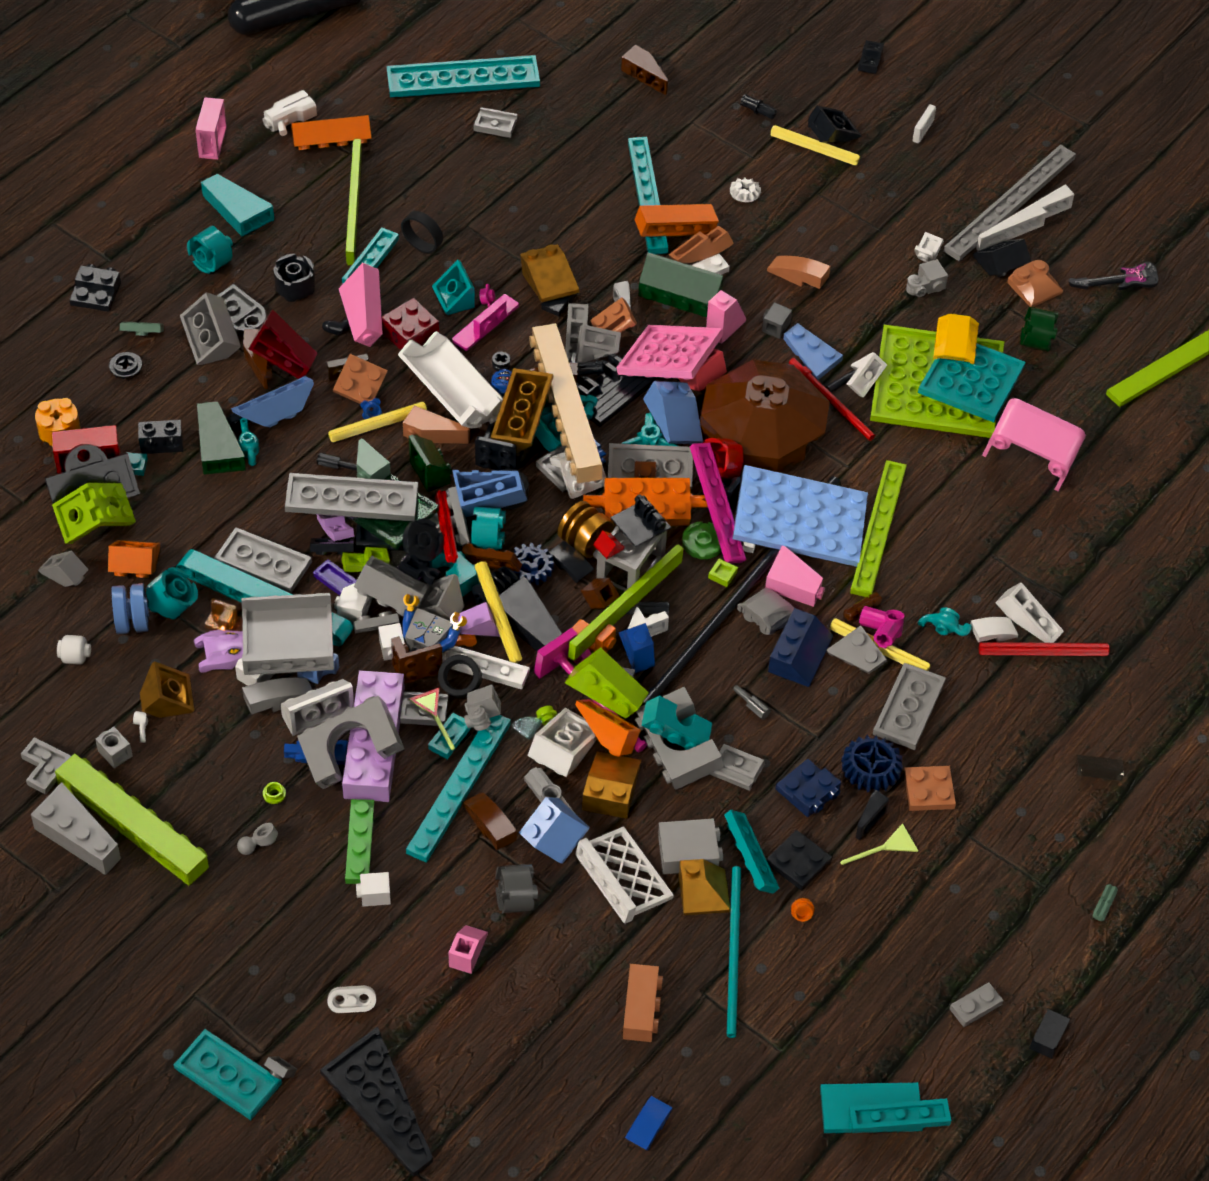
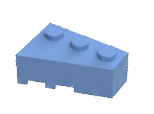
(488, 489)

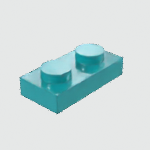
(456, 729)

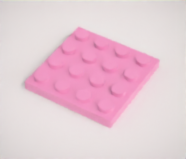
(670, 351)

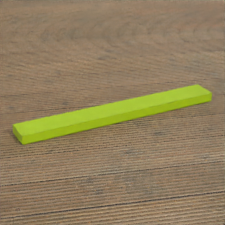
(353, 202)
(1160, 370)
(878, 529)
(626, 601)

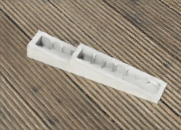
(1028, 218)

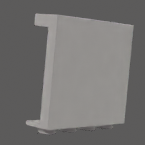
(287, 634)

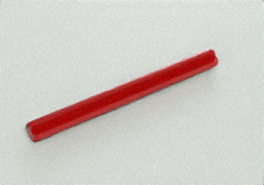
(1044, 649)

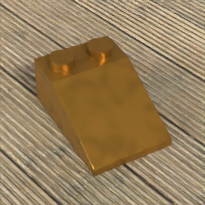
(548, 273)
(610, 785)

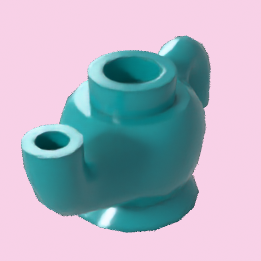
(248, 443)
(946, 622)

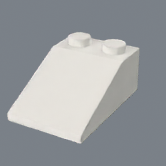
(562, 742)

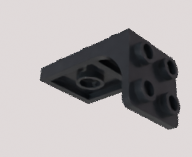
(495, 453)

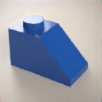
(638, 647)

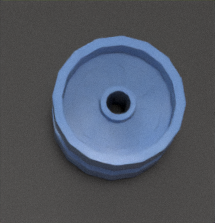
(130, 608)

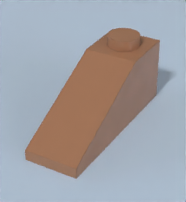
(434, 427)

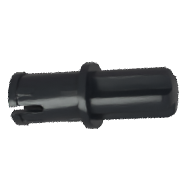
(758, 106)

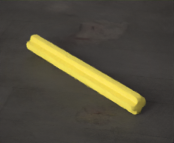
(815, 145)
(372, 423)
(498, 612)
(891, 651)

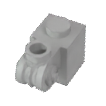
(930, 279)
(481, 706)

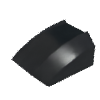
(832, 125)

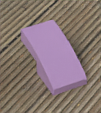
(335, 527)

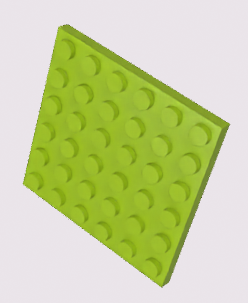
(896, 394)

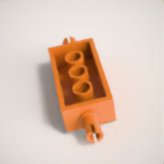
(667, 495)

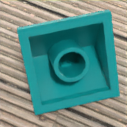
(455, 290)

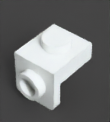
(928, 247)

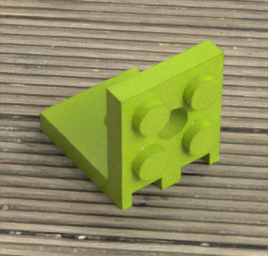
(93, 509)

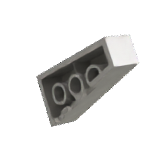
(75, 829)

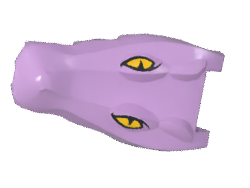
(222, 649)

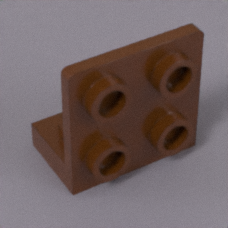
(417, 663)

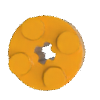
(56, 416)

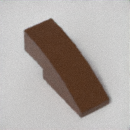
(491, 820)

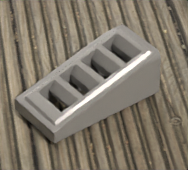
(620, 290)

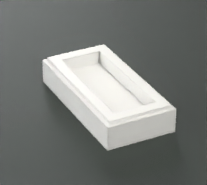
(924, 123)

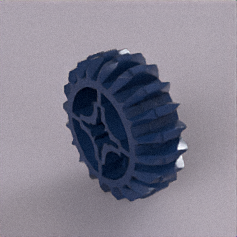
(886, 763)

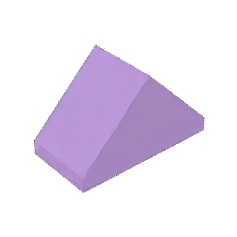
(479, 621)

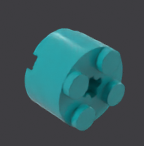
(210, 249)
(488, 527)
(171, 593)

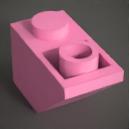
(466, 948)

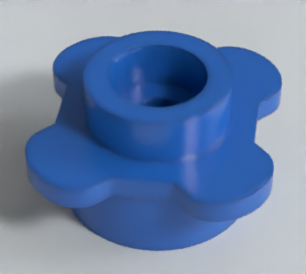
(366, 405)

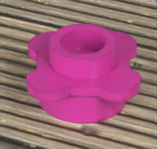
(487, 296)

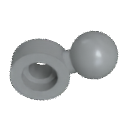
(263, 836)

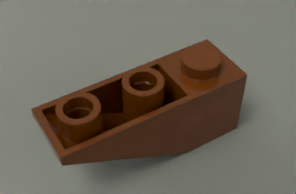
(644, 68)
(257, 363)

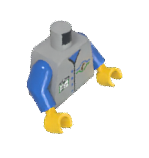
(426, 629)

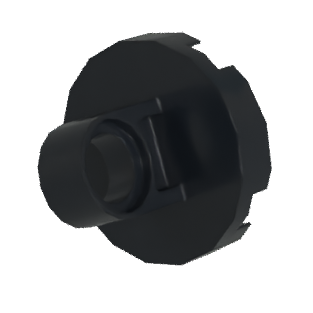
(422, 540)

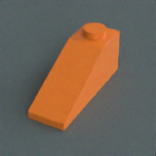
(609, 728)

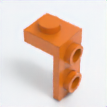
(605, 639)

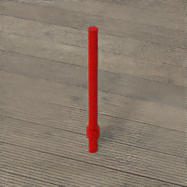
(834, 401)

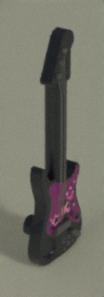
(1142, 275)

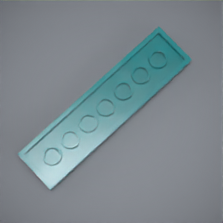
(463, 76)

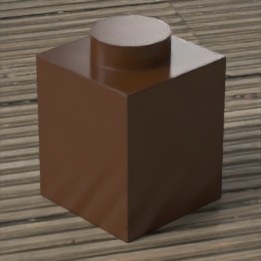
(600, 593)

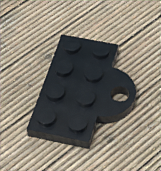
(93, 470)

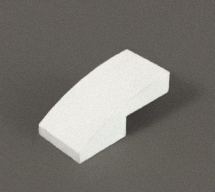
(993, 628)

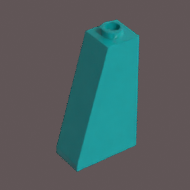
(237, 205)

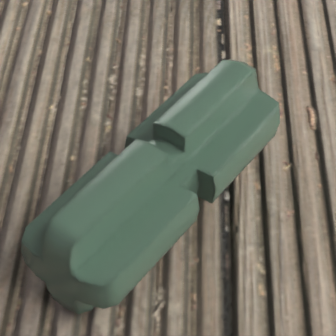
(1105, 902)

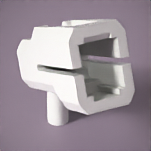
(289, 110)

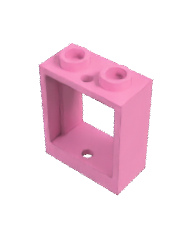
(211, 128)

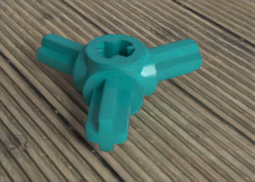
(649, 434)

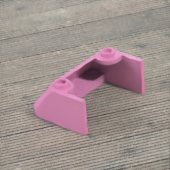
(1039, 434)

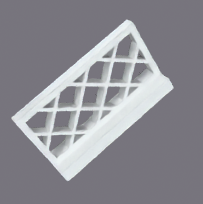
(605, 877)

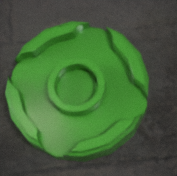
(701, 540)

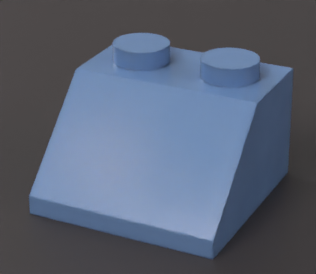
(554, 829)

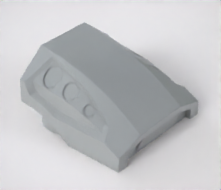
(767, 611)

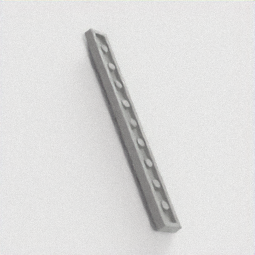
(1010, 201)

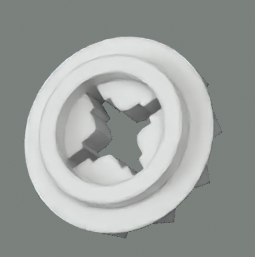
(742, 194)

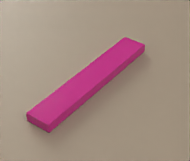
(717, 502)

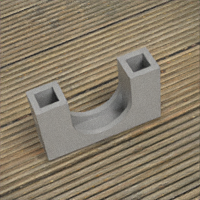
(320, 741)
(686, 765)

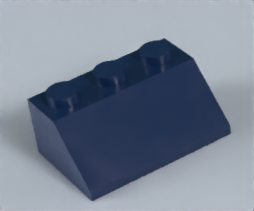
(800, 648)

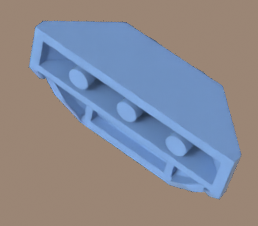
(277, 404)

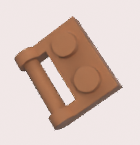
(615, 317)

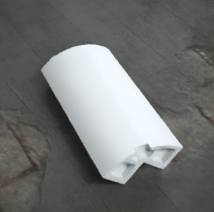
(453, 380)

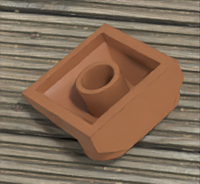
(1034, 283)

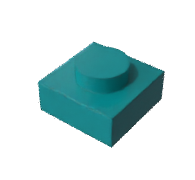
(138, 462)

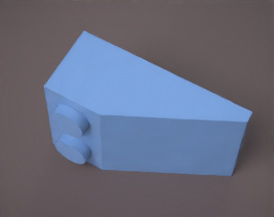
(674, 412)

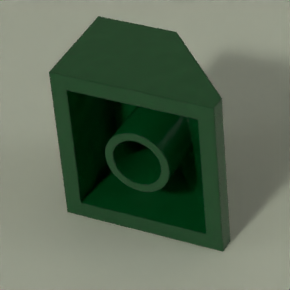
(428, 463)

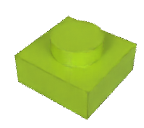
(723, 572)

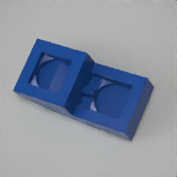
(648, 1123)

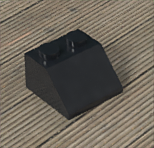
(1003, 257)

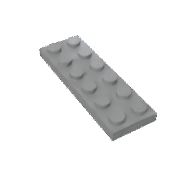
(351, 497)

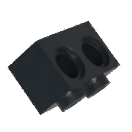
(160, 436)

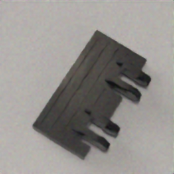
(614, 391)

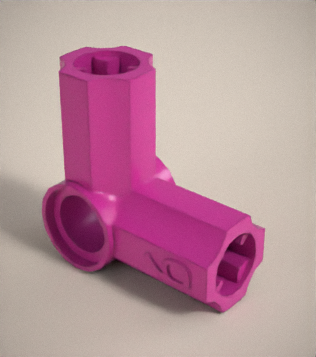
(888, 624)

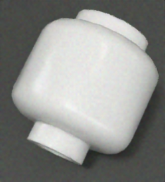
(73, 649)

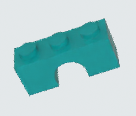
(462, 568)
(662, 720)

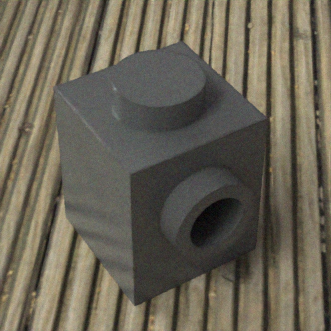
(776, 320)

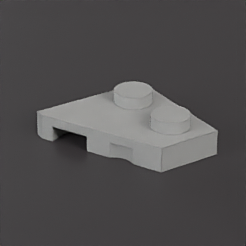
(858, 650)

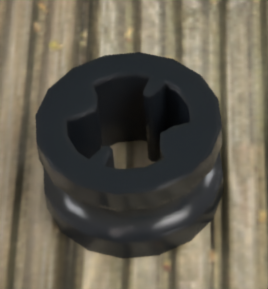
(501, 357)

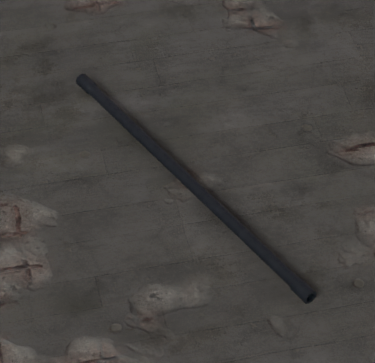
(717, 619)

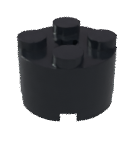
(294, 277)

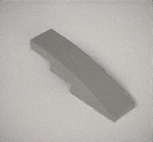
(576, 317)

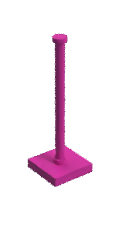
(556, 654)

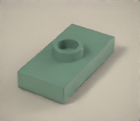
(142, 328)

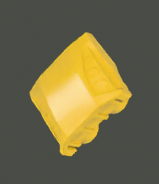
(956, 338)

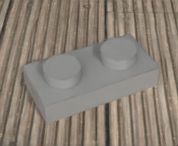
(366, 623)
(976, 1004)

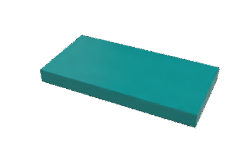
(227, 1074)
(838, 1098)

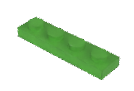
(359, 840)

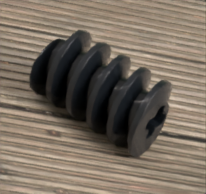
(503, 579)

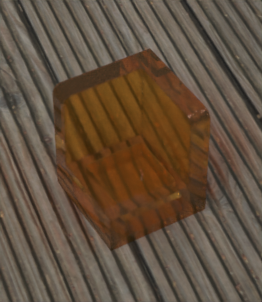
(222, 616)

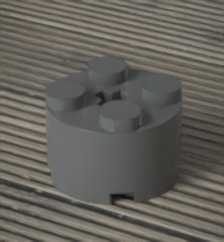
(515, 888)

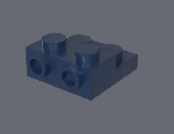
(809, 787)

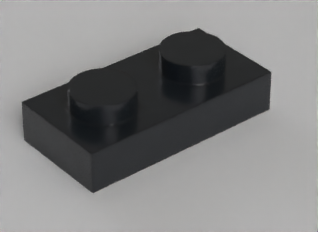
(322, 546)

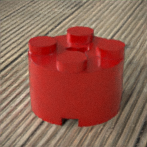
(727, 456)

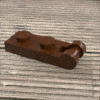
(493, 558)

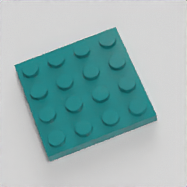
(974, 387)

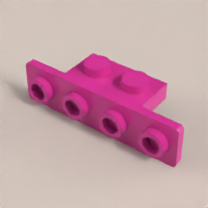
(485, 322)

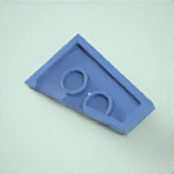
(812, 351)

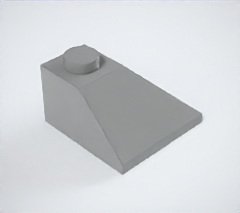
(443, 597)

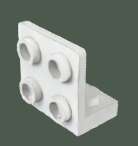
(574, 489)

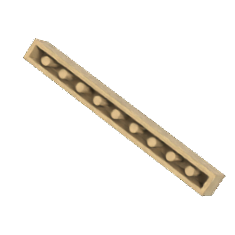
(566, 404)

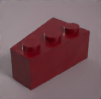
(283, 346)

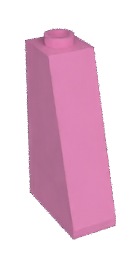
(363, 304)

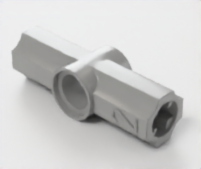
(542, 785)

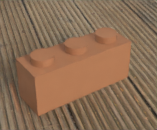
(642, 1003)

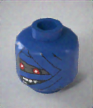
(500, 381)

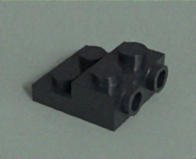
(95, 288)

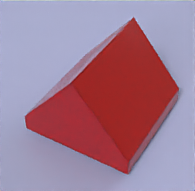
(608, 545)

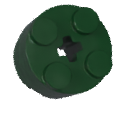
(1039, 328)

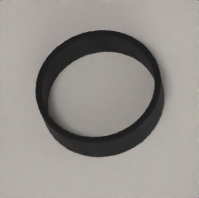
(430, 224)

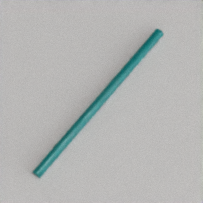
(734, 952)

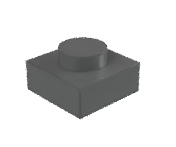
(280, 1067)

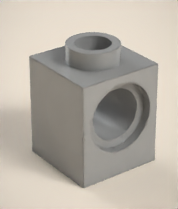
(117, 754)

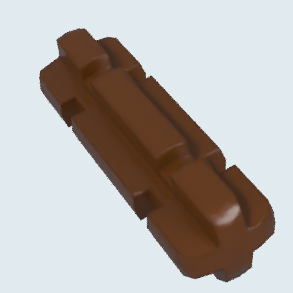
(873, 600)

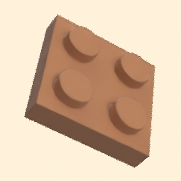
(359, 380)
(929, 788)

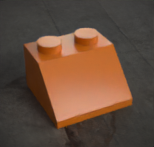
(133, 558)

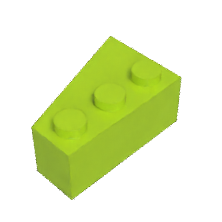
(607, 684)

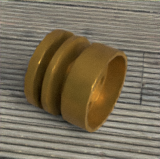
(583, 526)

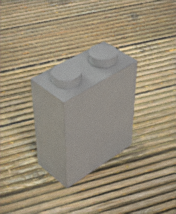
(688, 842)

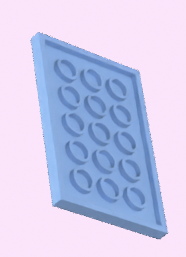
(800, 515)

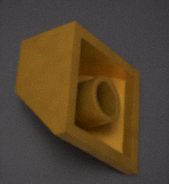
(166, 692)
(703, 887)

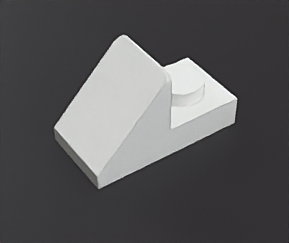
(867, 372)
(655, 623)

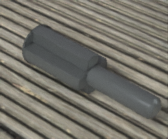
(753, 703)

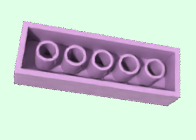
(365, 771)

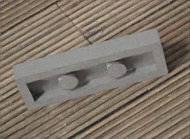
(458, 519)

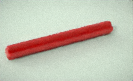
(446, 527)

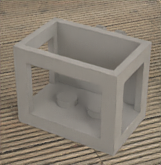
(630, 558)

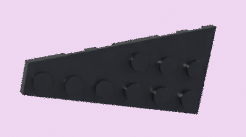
(375, 1093)

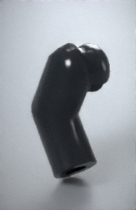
(335, 327)

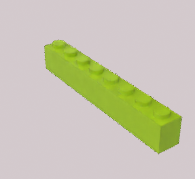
(133, 819)

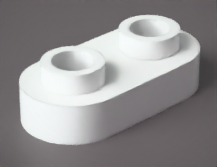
(352, 999)

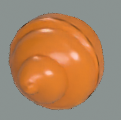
(802, 909)

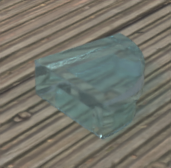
(527, 726)

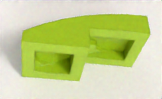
(355, 562)

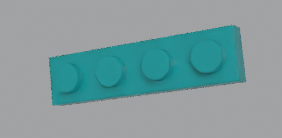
(375, 251)
(751, 851)
(899, 1115)

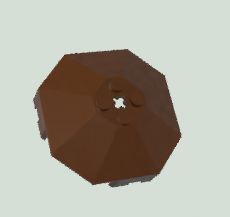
(771, 427)

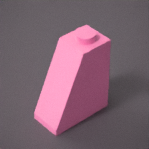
(724, 313)
(794, 578)

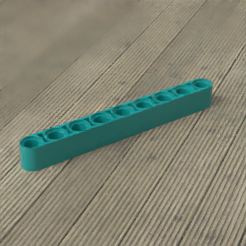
(240, 585)

